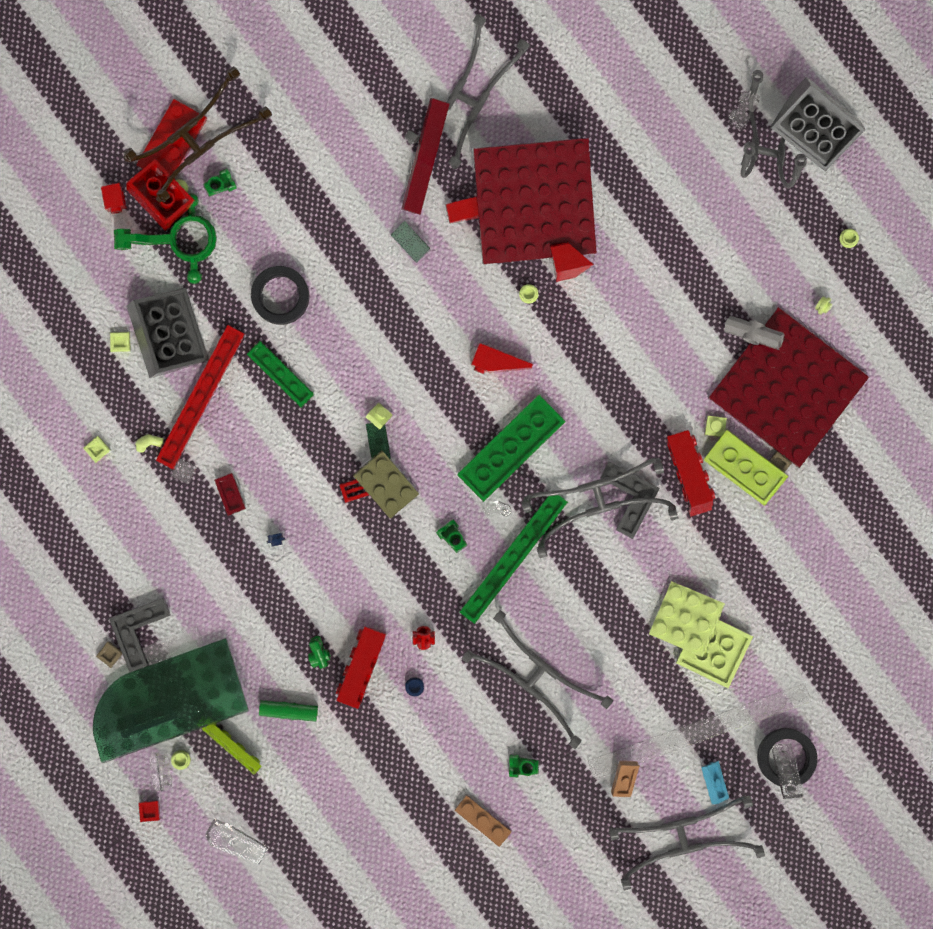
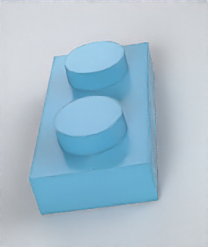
(715, 782)

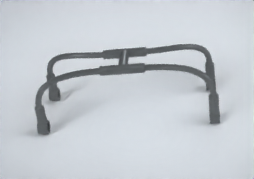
(477, 105)
(756, 149)
(602, 507)
(528, 685)
(685, 848)

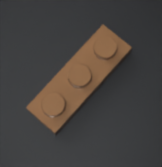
(482, 820)

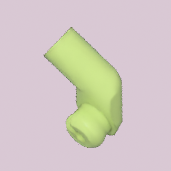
(148, 440)

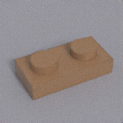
(625, 779)

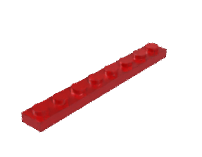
(200, 397)

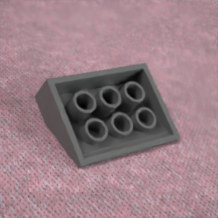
(817, 124)
(167, 332)

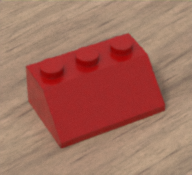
(144, 189)

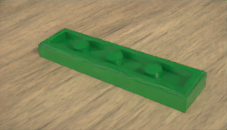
(280, 374)

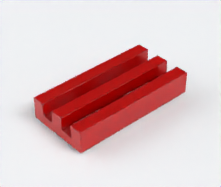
(344, 493)

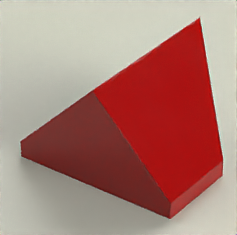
(568, 261)

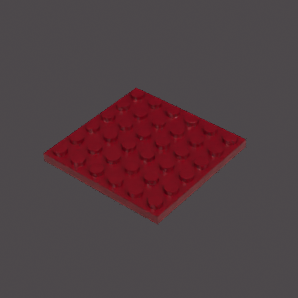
(534, 199)
(790, 392)

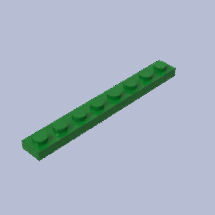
(513, 557)

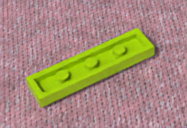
(235, 749)

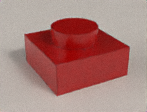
(149, 811)

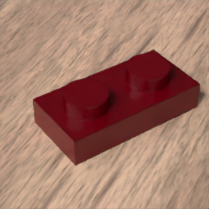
(230, 494)

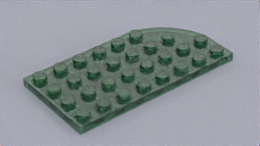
(168, 701)

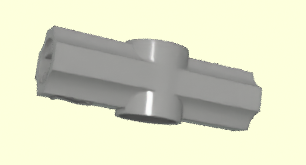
(754, 332)

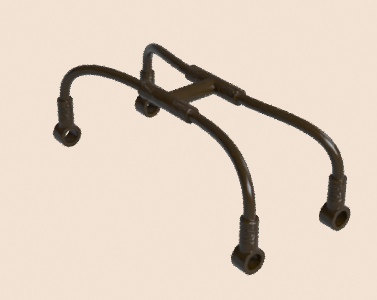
(163, 195)

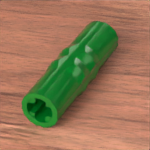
(288, 710)

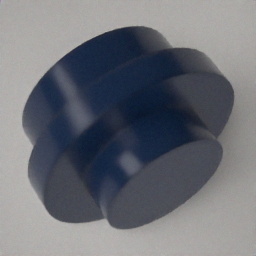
(275, 539)
(414, 686)

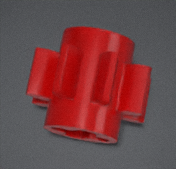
(423, 637)

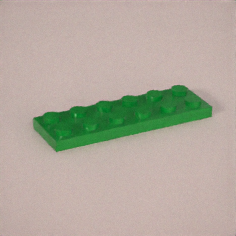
(511, 448)

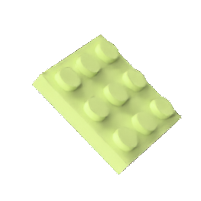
(687, 619)
(721, 655)

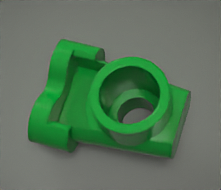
(223, 181)
(450, 533)
(318, 656)
(518, 766)

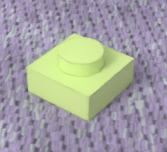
(379, 416)
(715, 426)

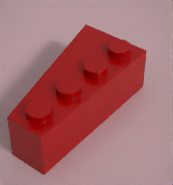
(690, 472)
(361, 667)

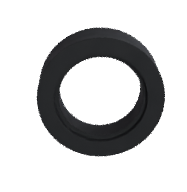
(269, 274)
(787, 733)

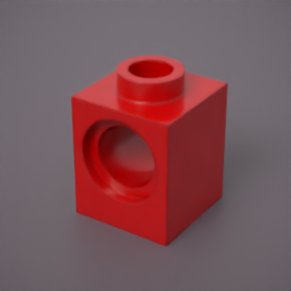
(113, 198)

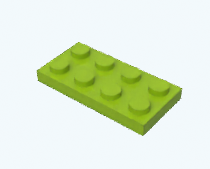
(745, 467)

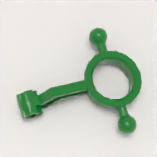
(124, 239)

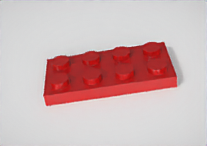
(174, 154)

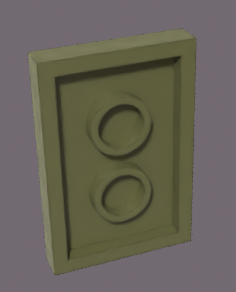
(385, 484)

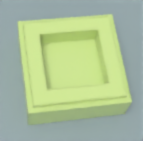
(120, 342)
(97, 449)

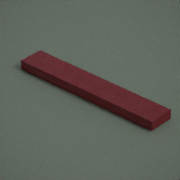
(425, 156)

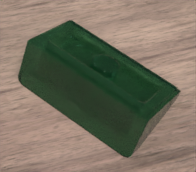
(410, 242)
(377, 440)

